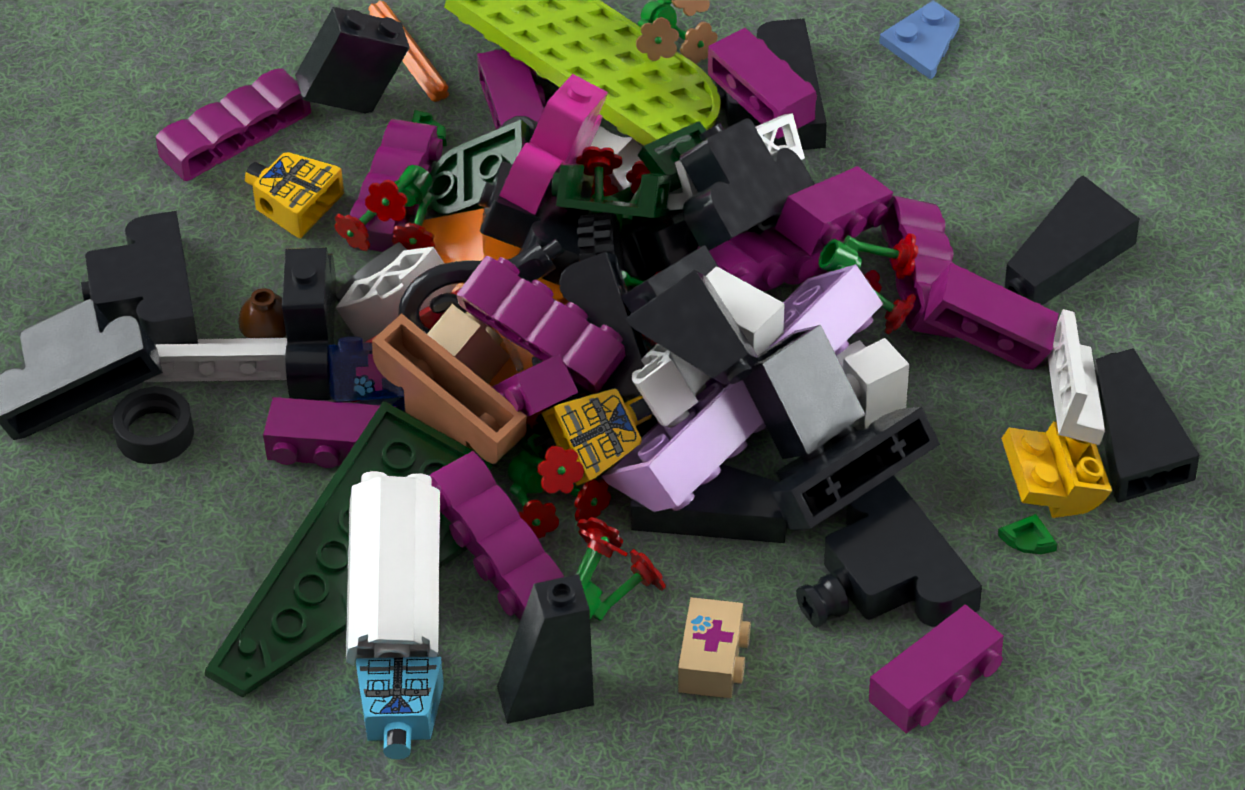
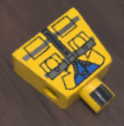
(295, 190)
(598, 429)

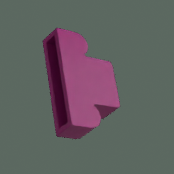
(559, 138)

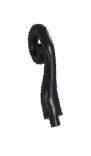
(532, 263)

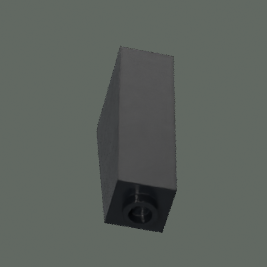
(1071, 243)
(1141, 434)
(727, 507)
(550, 654)

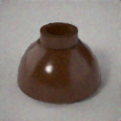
(262, 315)

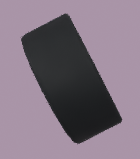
(156, 448)

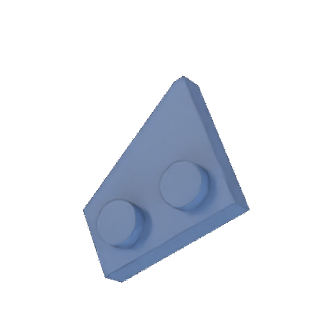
(922, 37)

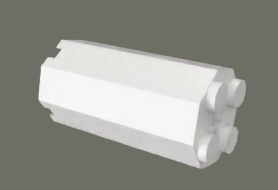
(393, 567)

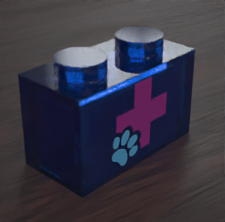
(355, 374)

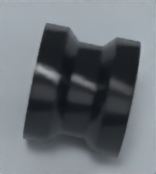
(822, 600)

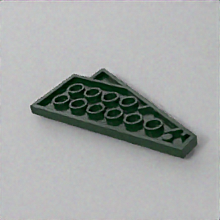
(307, 588)

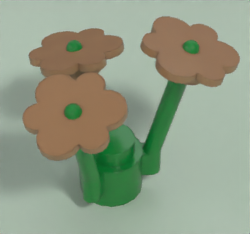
(660, 30)

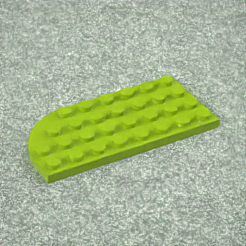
(599, 46)

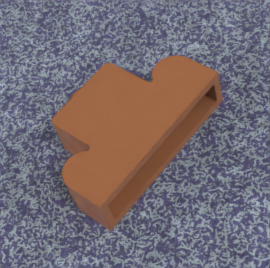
(446, 391)

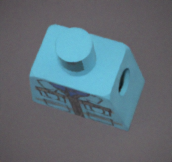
(399, 700)

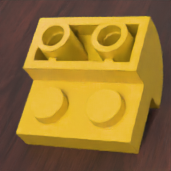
(1056, 471)

